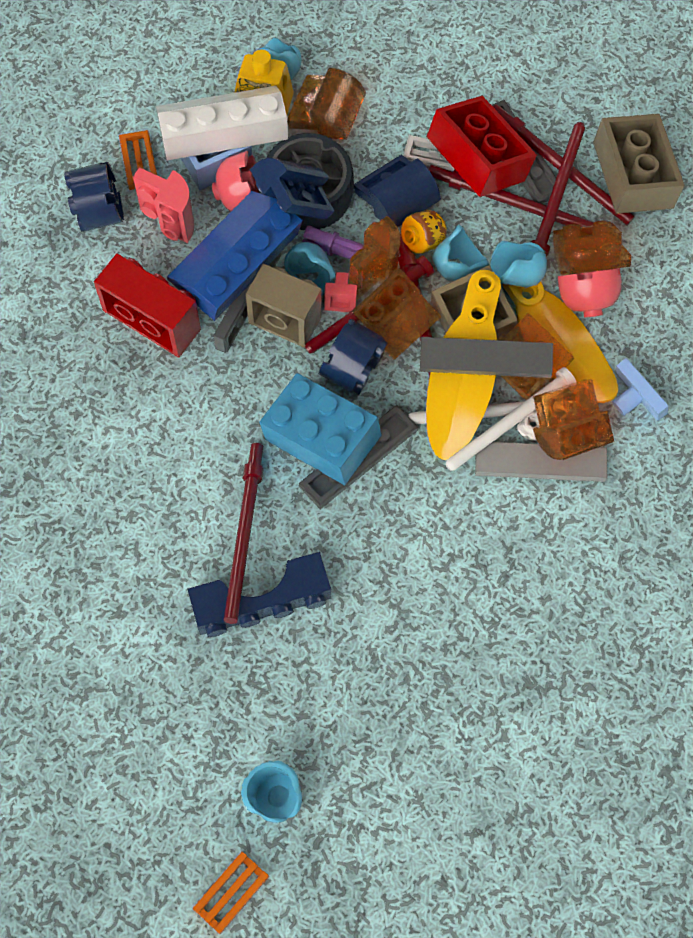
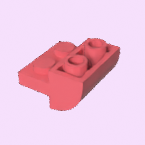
(166, 200)

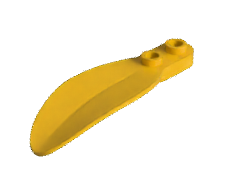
(570, 333)
(460, 400)

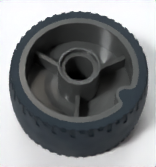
(332, 159)

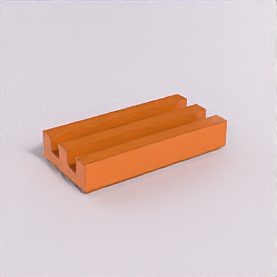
(134, 138)
(208, 896)

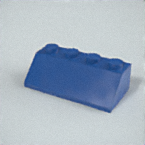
(235, 252)

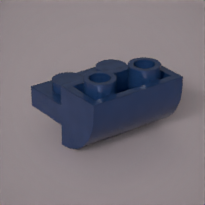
(294, 186)
(399, 189)

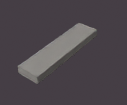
(531, 461)

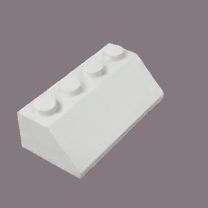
(223, 122)

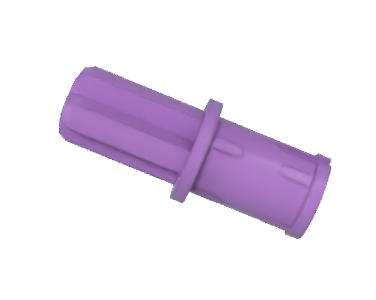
(331, 242)

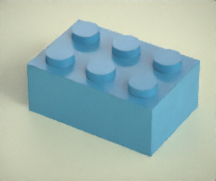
(320, 428)

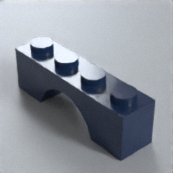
(302, 585)

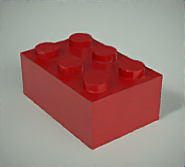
(481, 145)
(148, 304)

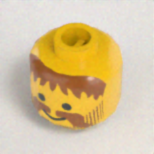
(423, 231)

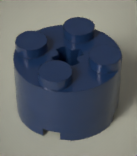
(94, 196)
(353, 357)

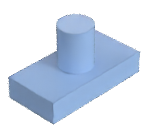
(638, 392)

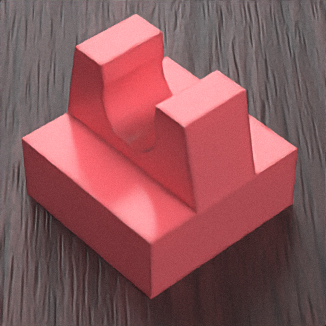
(340, 295)

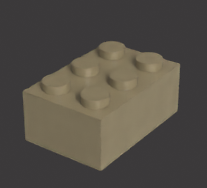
(638, 163)

